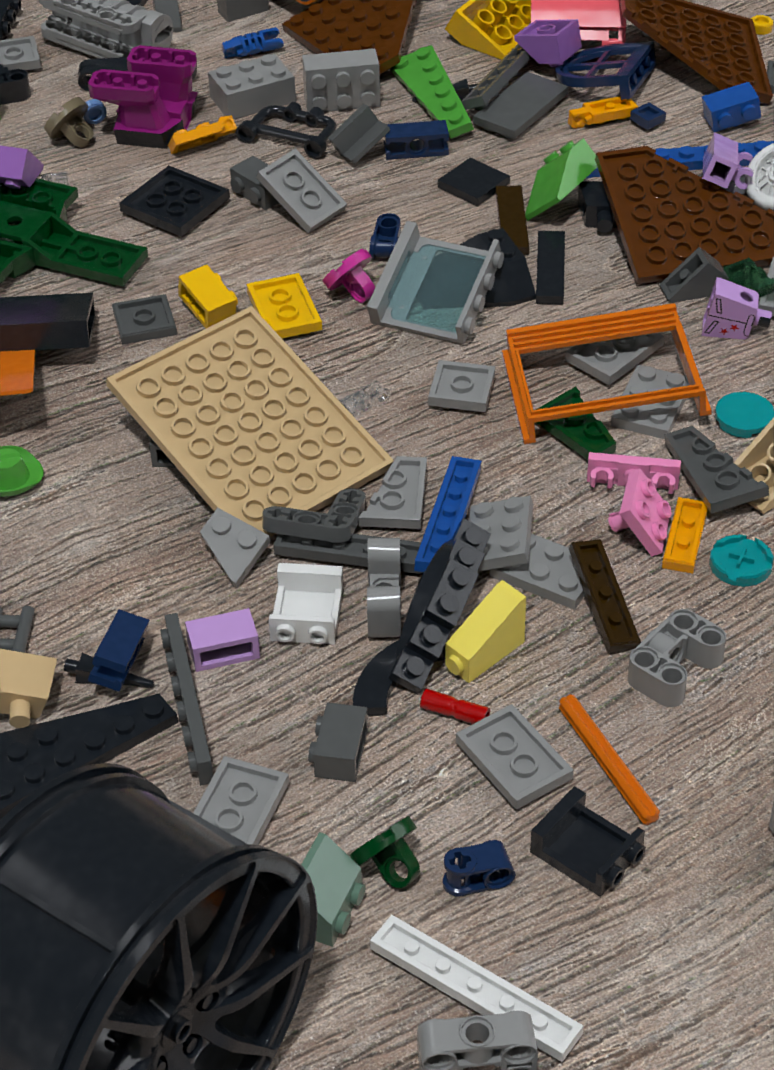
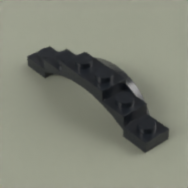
(438, 604)

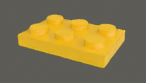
(285, 305)

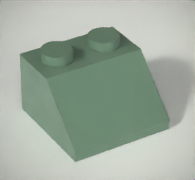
(336, 886)

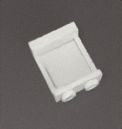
(307, 603)

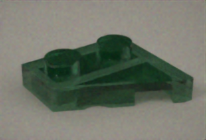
(750, 276)

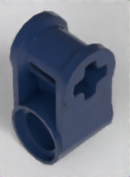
(385, 235)
(481, 867)

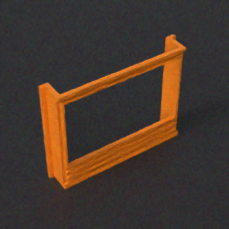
(593, 330)

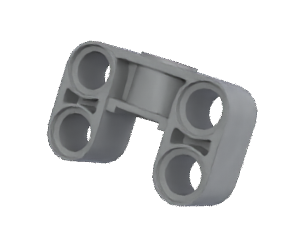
(384, 587)
(657, 659)
(505, 1037)

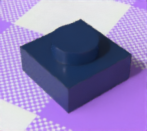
(648, 115)

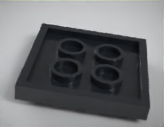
(174, 200)

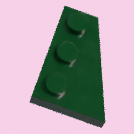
(579, 432)

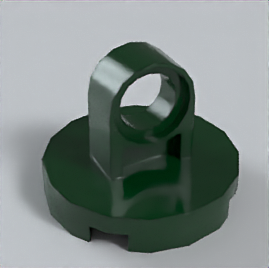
(387, 849)

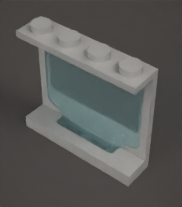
(433, 286)

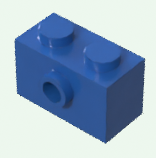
(731, 107)

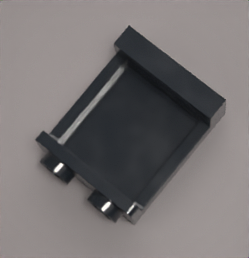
(585, 844)

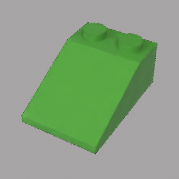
(560, 176)

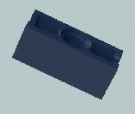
(431, 142)
(118, 650)

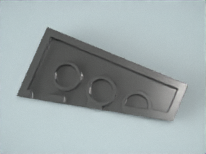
(713, 473)

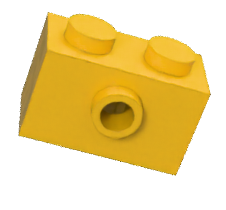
(207, 295)

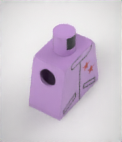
(733, 311)

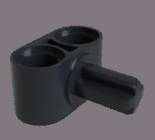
(13, 85)

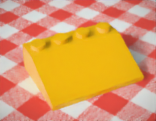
(490, 25)

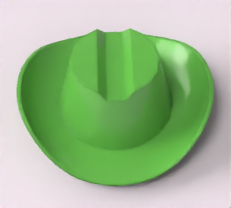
(18, 471)

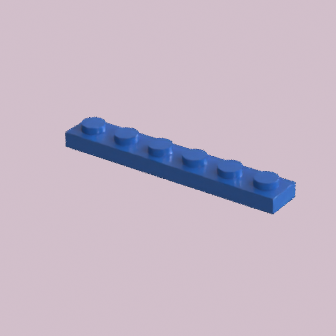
(449, 507)

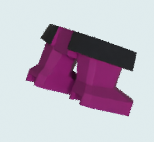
(151, 96)

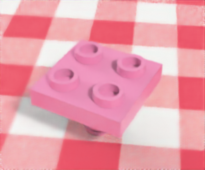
(643, 512)

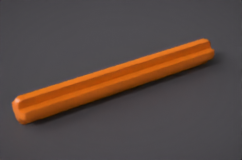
(609, 760)

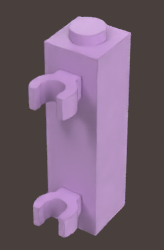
(722, 162)

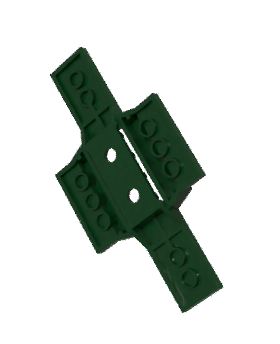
(53, 242)

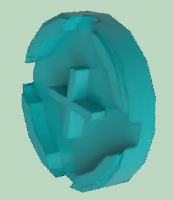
(743, 413)
(741, 560)

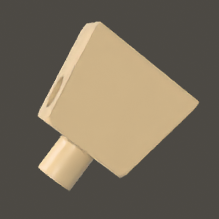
(24, 685)

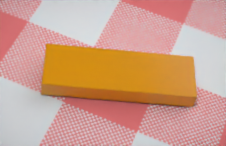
(685, 535)

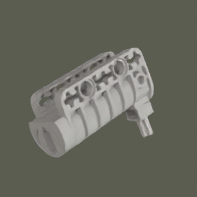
(110, 24)

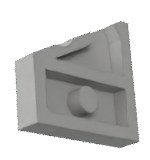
(234, 544)

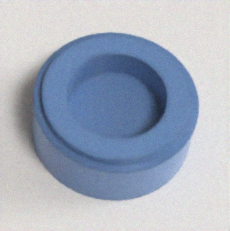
(96, 112)

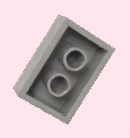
(341, 80)
(251, 86)

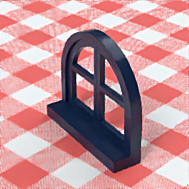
(631, 71)

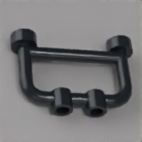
(313, 145)

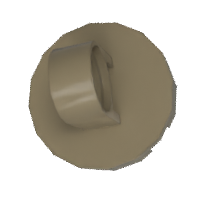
(69, 122)

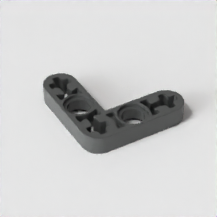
(332, 526)

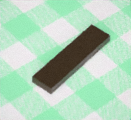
(512, 215)
(604, 595)

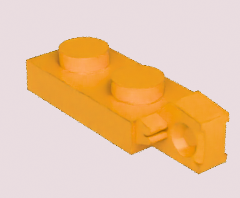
(601, 111)
(202, 134)

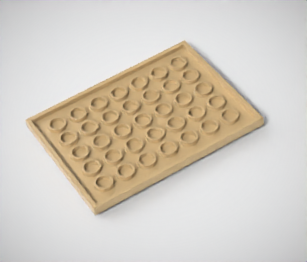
(248, 421)

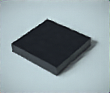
(473, 181)

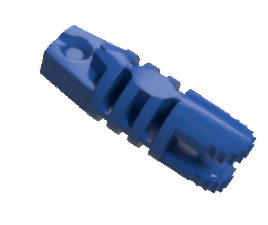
(252, 43)

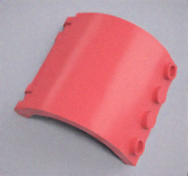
(594, 17)

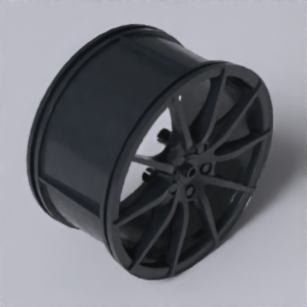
(143, 933)

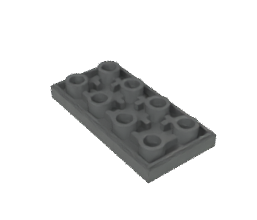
(520, 105)

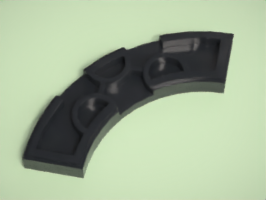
(374, 685)

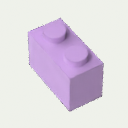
(222, 640)

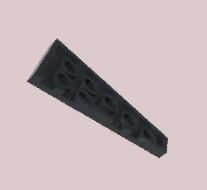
(52, 748)

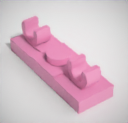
(616, 468)

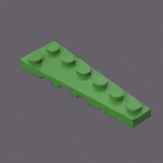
(433, 89)

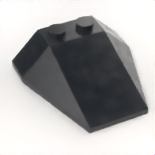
(513, 279)

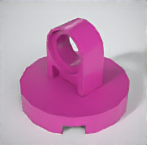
(352, 276)

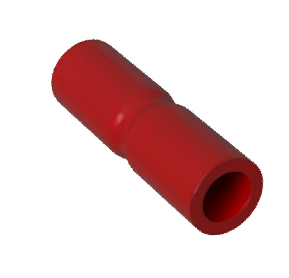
(450, 706)

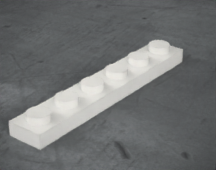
(473, 984)

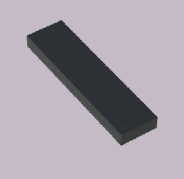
(550, 267)

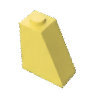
(488, 633)

